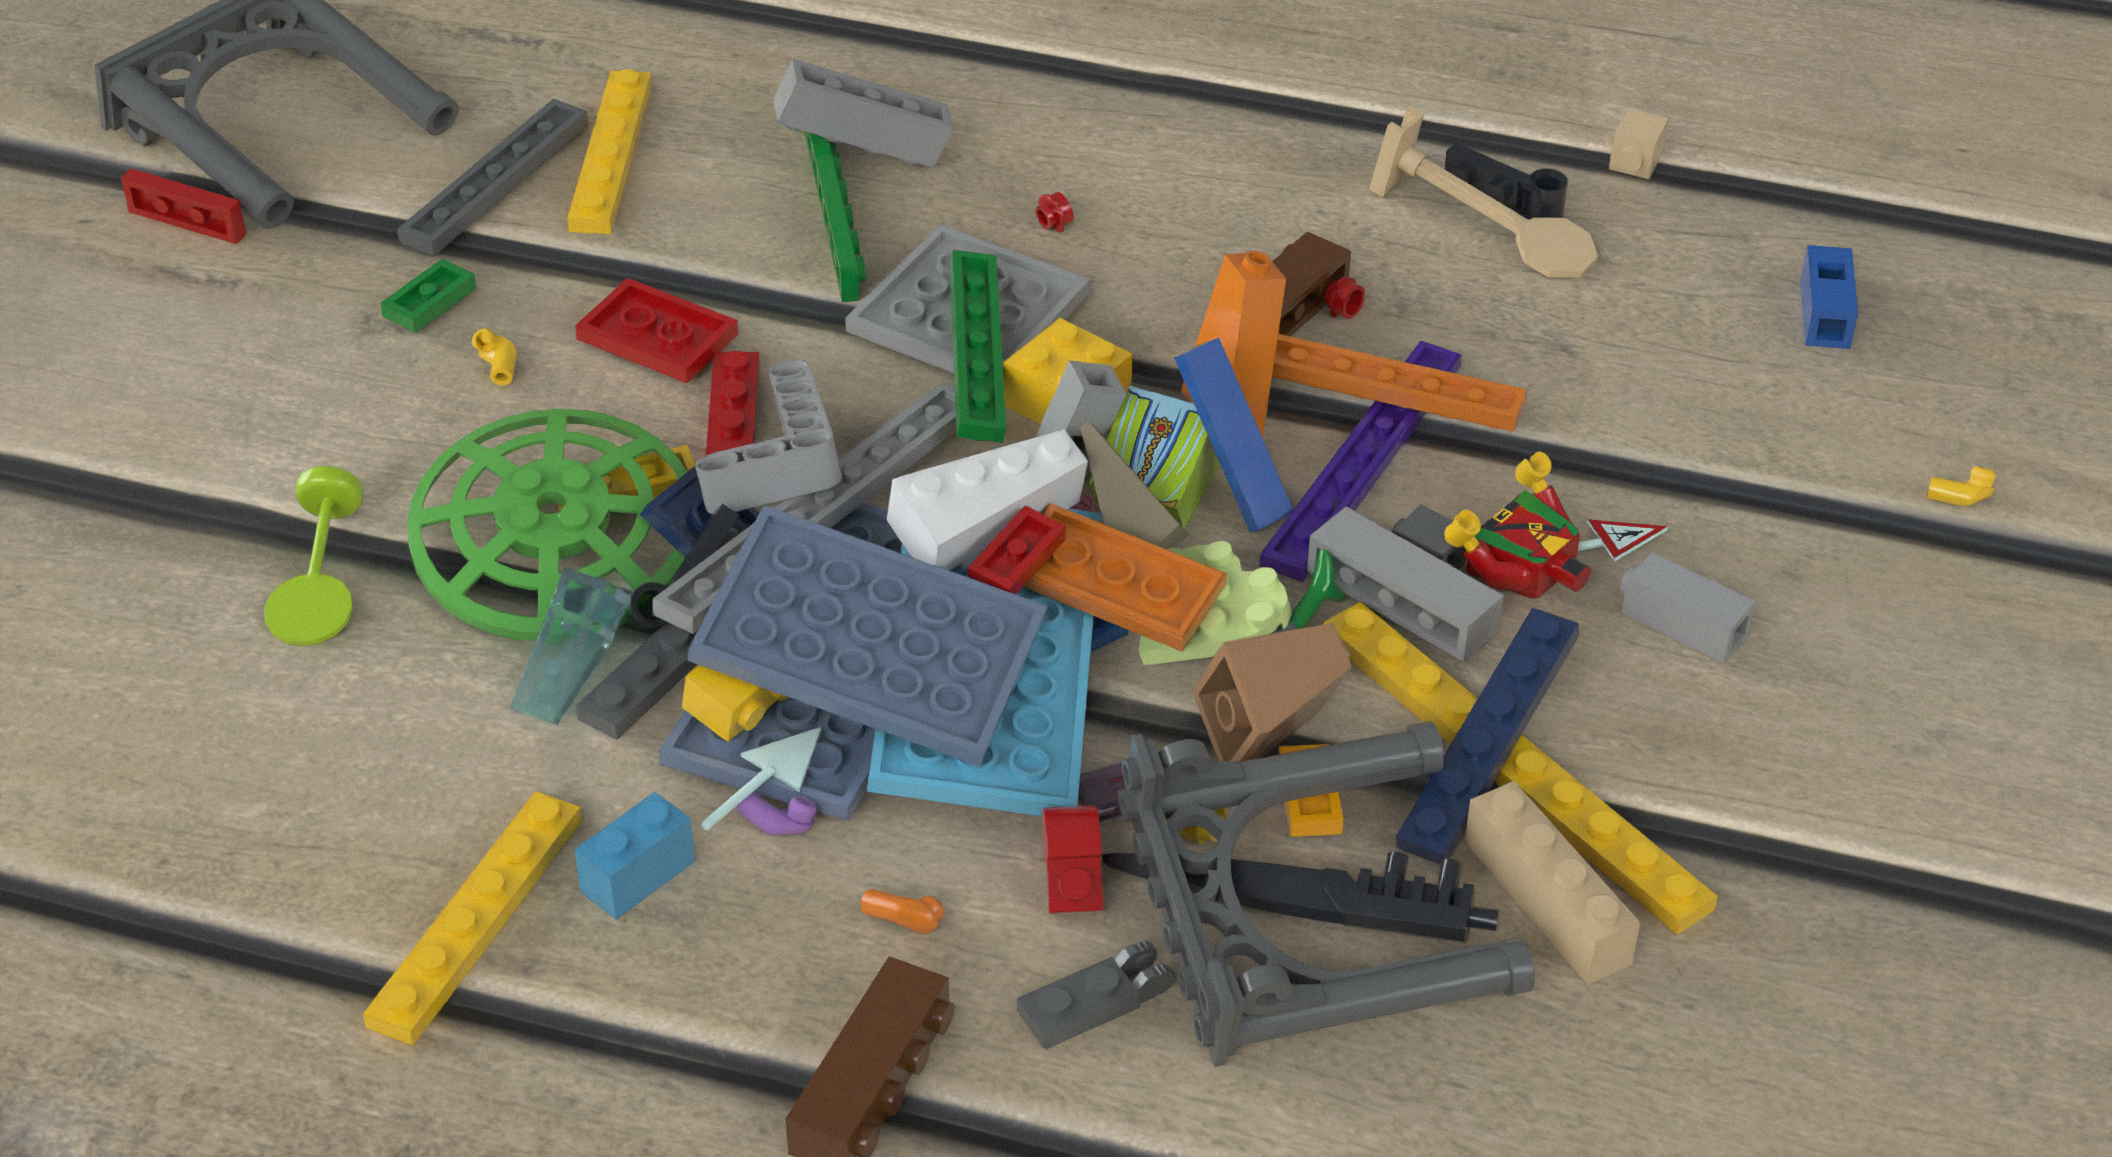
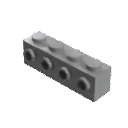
(862, 113)
(1408, 584)

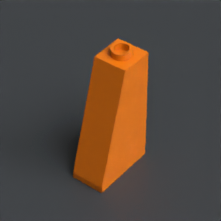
(1247, 320)

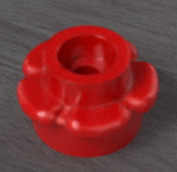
(1054, 211)
(1345, 297)

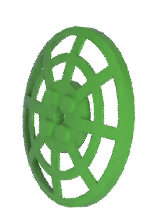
(530, 531)

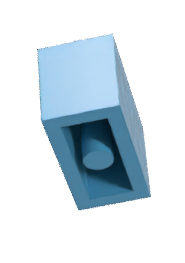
(635, 855)

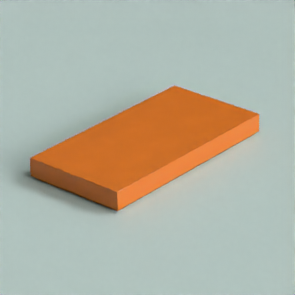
(1127, 580)

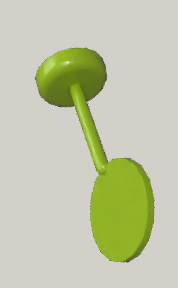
(316, 604)

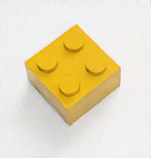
(1038, 366)

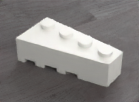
(961, 506)

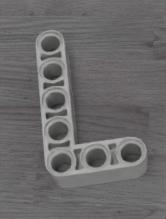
(782, 466)

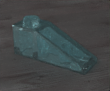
(569, 644)

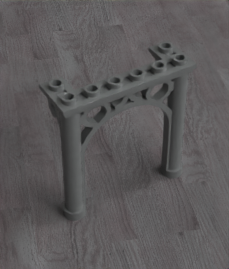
(141, 100)
(1261, 1002)

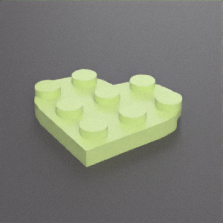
(1246, 608)

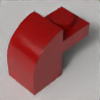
(1072, 858)

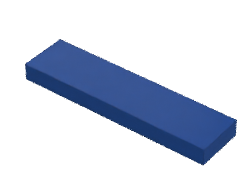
(1234, 434)

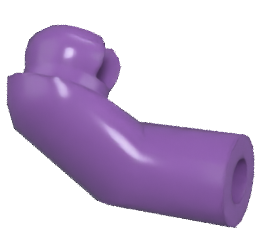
(774, 821)

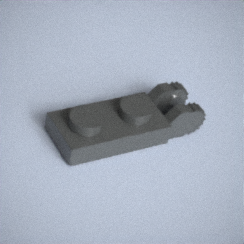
(1094, 995)

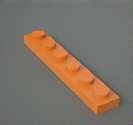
(1398, 383)

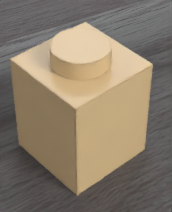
(1638, 143)

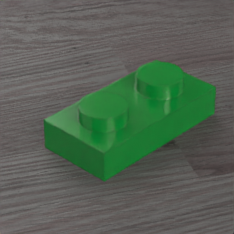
(428, 295)

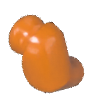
(912, 914)

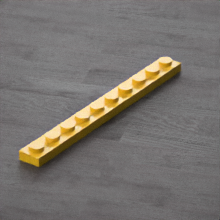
(1574, 810)

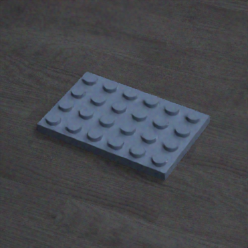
(869, 634)

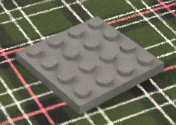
(914, 301)

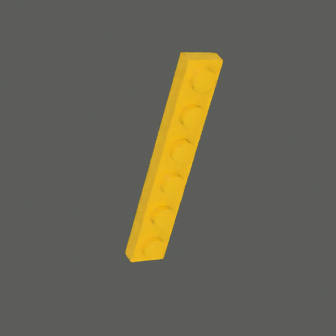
(609, 152)
(472, 919)

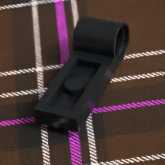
(1531, 196)
(714, 536)

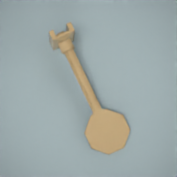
(1546, 244)

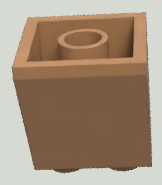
(1268, 688)

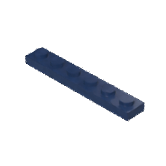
(1488, 735)

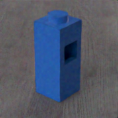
(1829, 297)

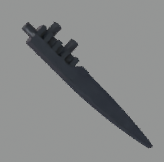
(1332, 896)

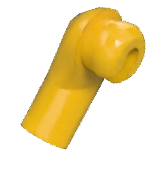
(497, 352)
(1964, 493)

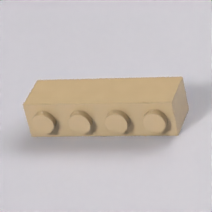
(1552, 882)

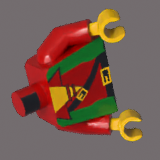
(1526, 542)

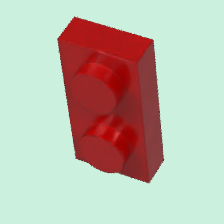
(1018, 551)

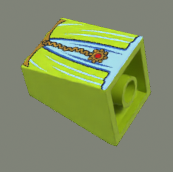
(1165, 448)

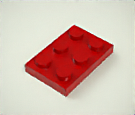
(656, 330)

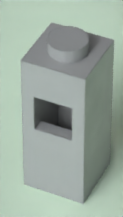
(1084, 394)
(1687, 607)

